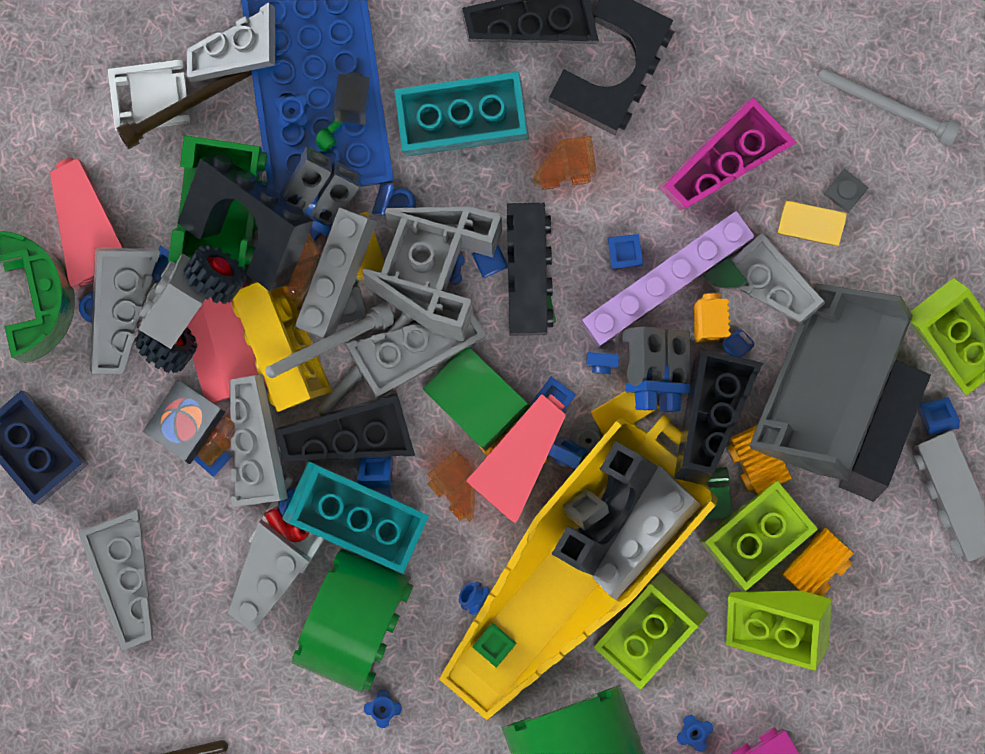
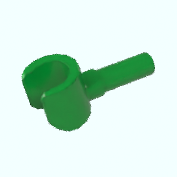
(325, 138)

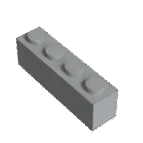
(336, 273)
(955, 493)

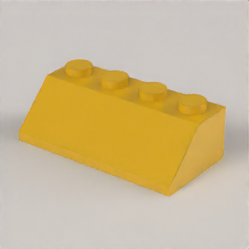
(272, 335)

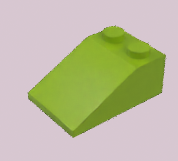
(954, 333)
(758, 536)
(780, 625)
(651, 630)

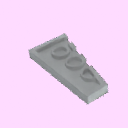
(118, 297)
(406, 353)
(257, 459)
(650, 526)
(120, 573)

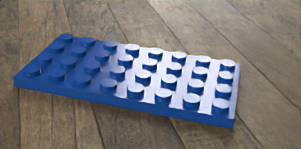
(311, 48)

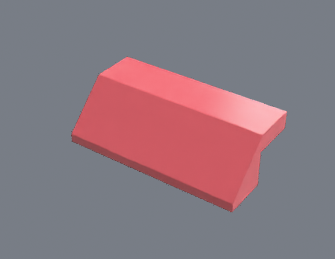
(221, 349)

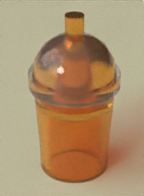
(218, 441)

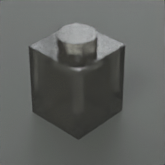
(352, 98)

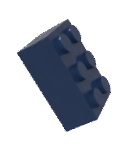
(35, 449)

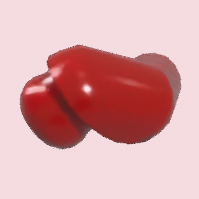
(287, 530)

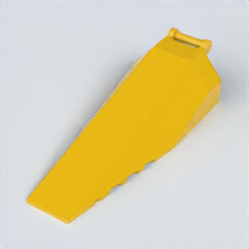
(545, 600)

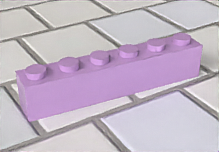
(667, 279)

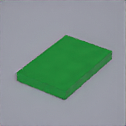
(476, 398)

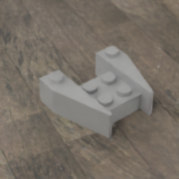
(424, 259)

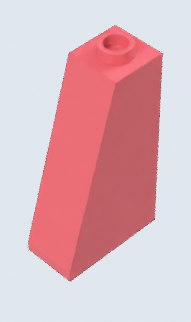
(81, 220)
(515, 463)

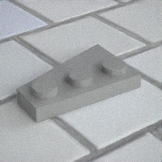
(266, 575)

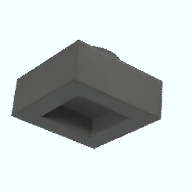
(846, 190)
(354, 308)
(586, 509)

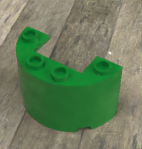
(240, 225)
(50, 295)
(351, 620)
(585, 727)

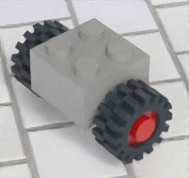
(178, 299)

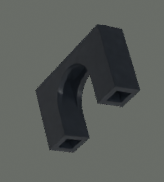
(609, 105)
(280, 225)
(627, 480)

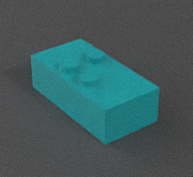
(461, 114)
(355, 517)

